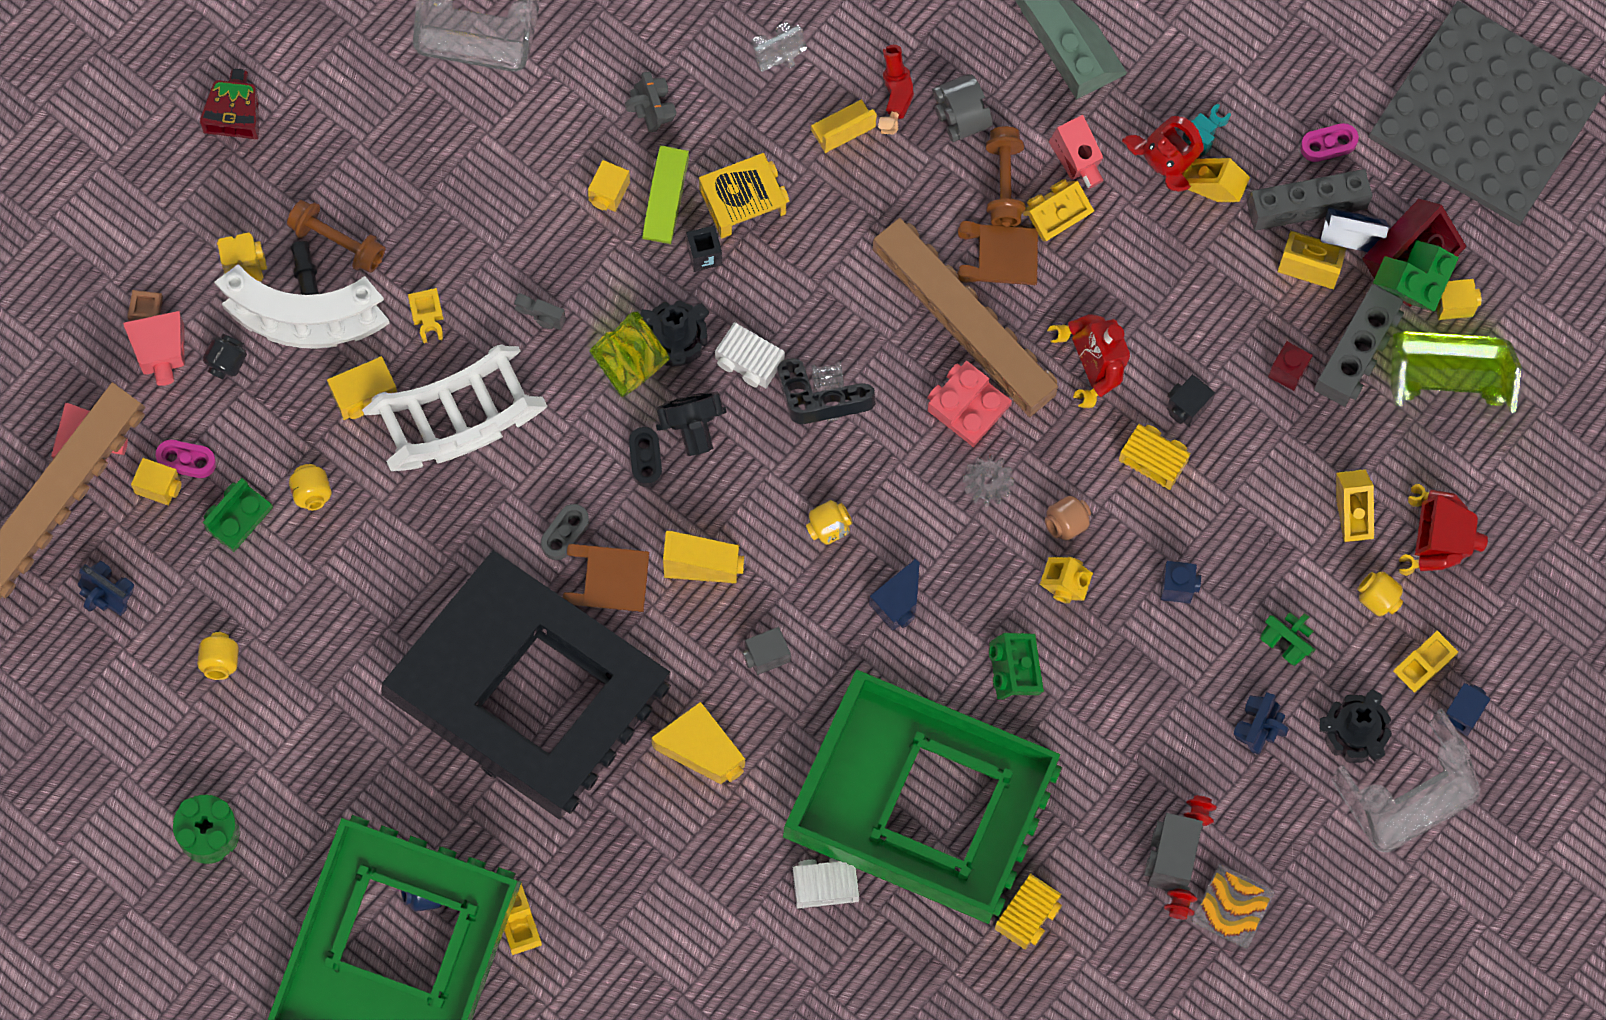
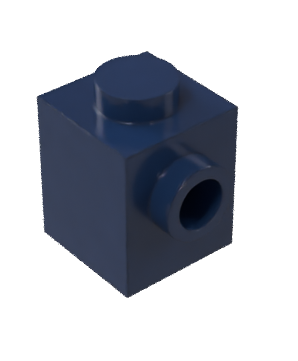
(1180, 582)
(1467, 708)

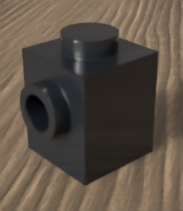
(1189, 400)

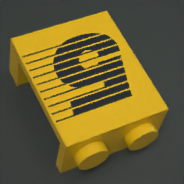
(742, 192)

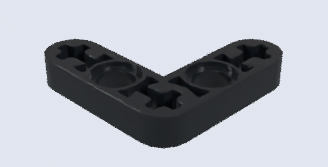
(860, 396)

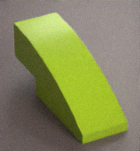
(665, 194)

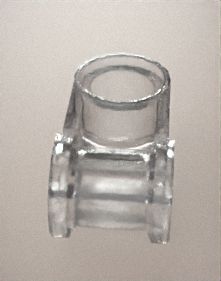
(827, 378)

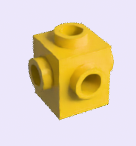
(1066, 579)

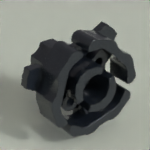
(677, 329)
(691, 417)
(1357, 735)

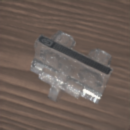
(779, 49)

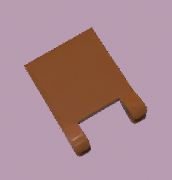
(1004, 254)
(613, 578)

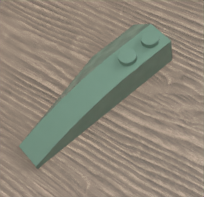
(1073, 44)

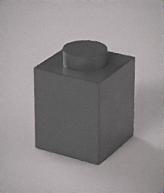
(766, 651)

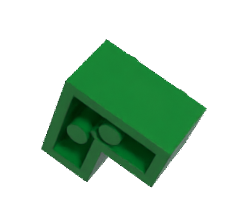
(1420, 278)

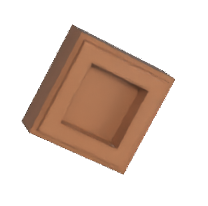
(144, 305)

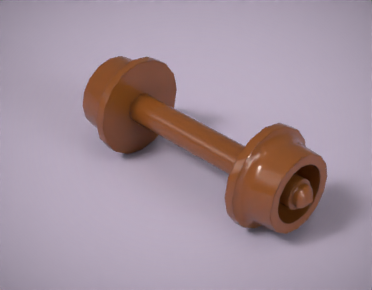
(1005, 142)
(304, 218)

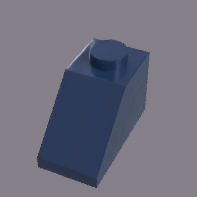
(897, 598)

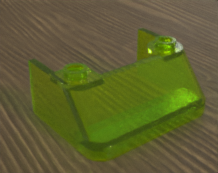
(1456, 365)

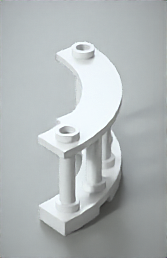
(303, 319)
(466, 439)

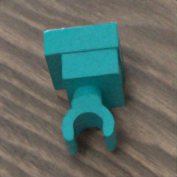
(1207, 128)

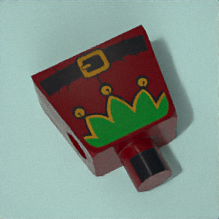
(232, 108)

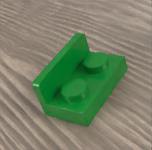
(236, 514)
(1015, 665)

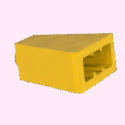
(700, 559)
(700, 745)

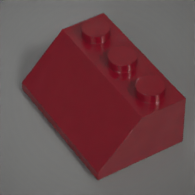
(1421, 222)

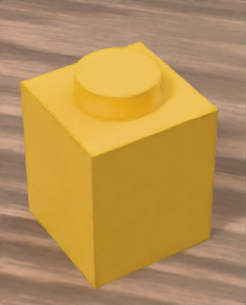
(608, 186)
(1459, 300)
(156, 481)

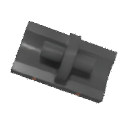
(647, 104)

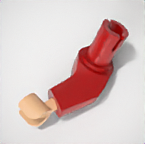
(899, 85)

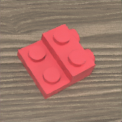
(968, 403)

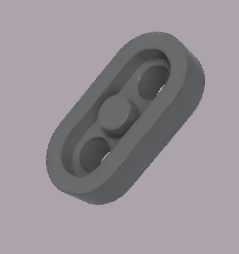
(563, 532)

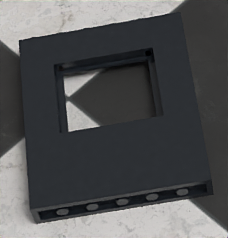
(477, 646)

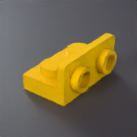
(1058, 208)

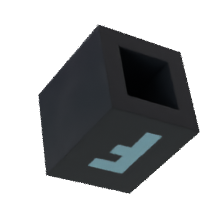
(704, 248)

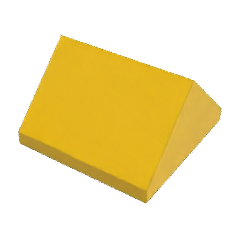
(1312, 260)

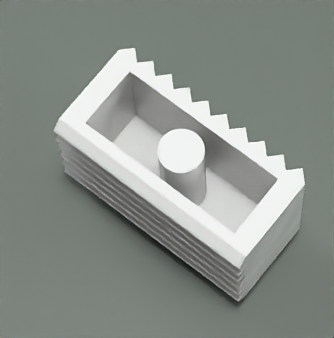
(749, 356)
(824, 883)

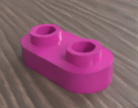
(1327, 142)
(187, 458)

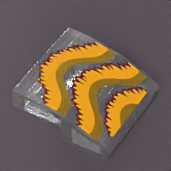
(1233, 906)

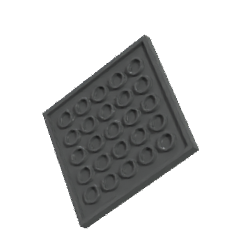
(1488, 113)

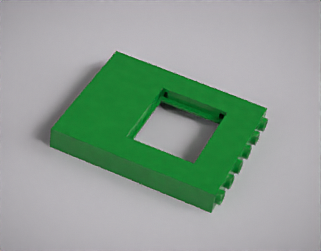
(864, 771)
(328, 989)

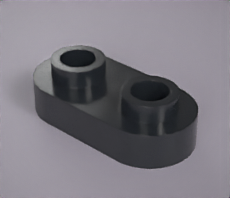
(645, 458)

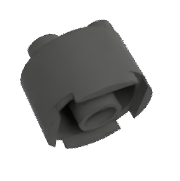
(962, 107)

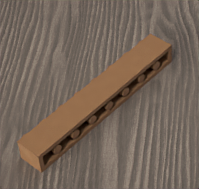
(965, 317)
(65, 482)

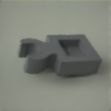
(543, 312)

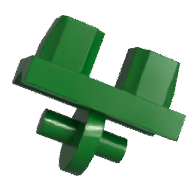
(1276, 630)

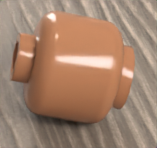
(1067, 518)

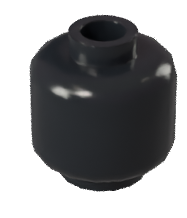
(224, 356)

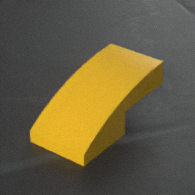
(1425, 662)
(520, 927)

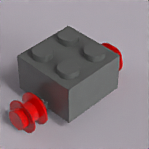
(1175, 854)

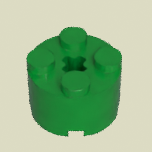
(195, 815)

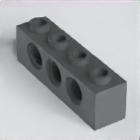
(1309, 199)
(1376, 305)

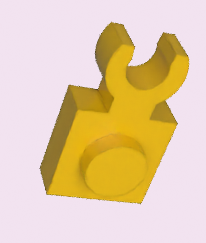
(426, 310)

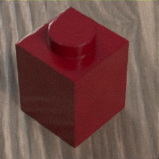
(1290, 366)

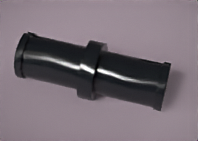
(304, 268)

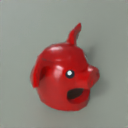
(1168, 151)

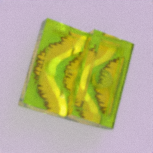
(629, 354)

